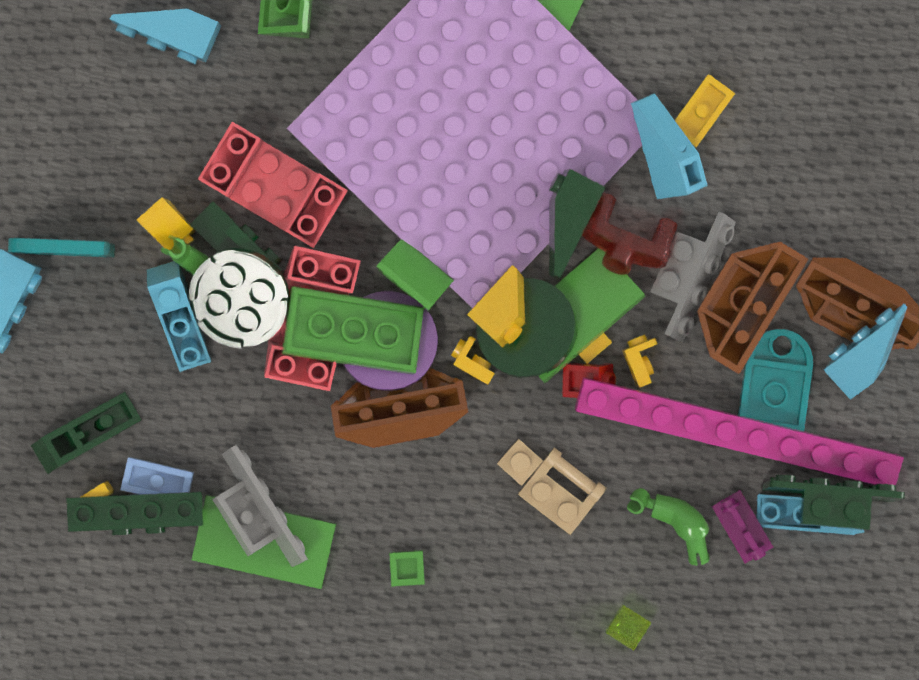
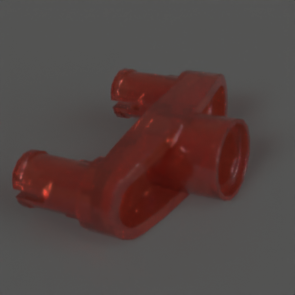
(623, 247)

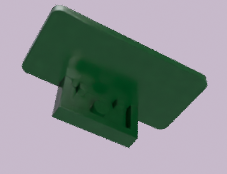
(834, 506)

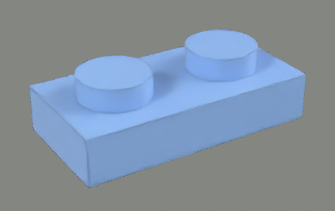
(154, 478)

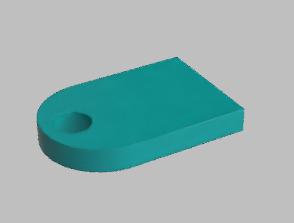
(61, 247)
(776, 385)

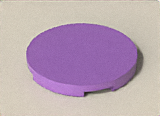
(391, 380)

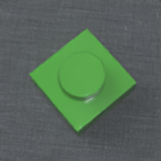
(407, 568)

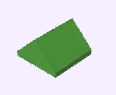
(285, 18)
(414, 274)

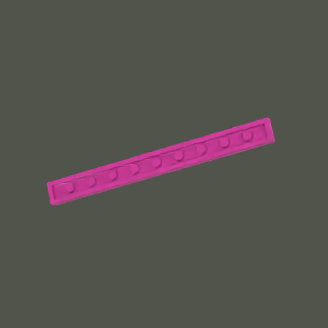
(737, 433)

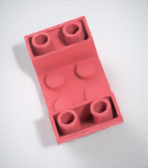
(272, 185)
(319, 272)

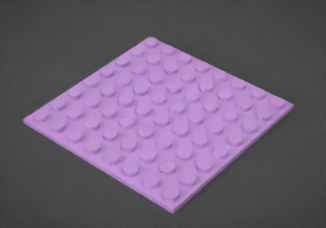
(462, 127)

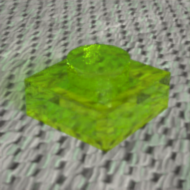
(628, 627)

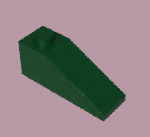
(569, 213)
(85, 432)

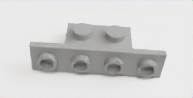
(689, 273)
(253, 514)

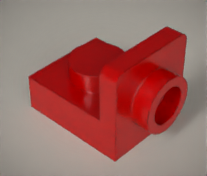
(574, 373)

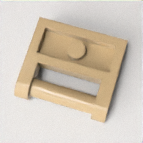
(555, 500)

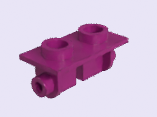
(742, 527)

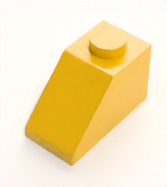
(166, 220)
(502, 308)

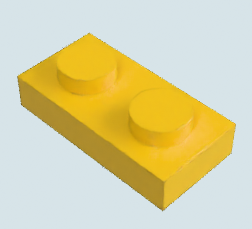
(703, 109)

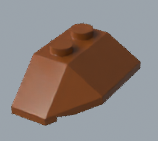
(850, 297)
(746, 300)
(399, 416)

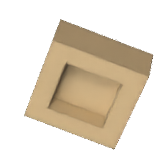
(520, 462)

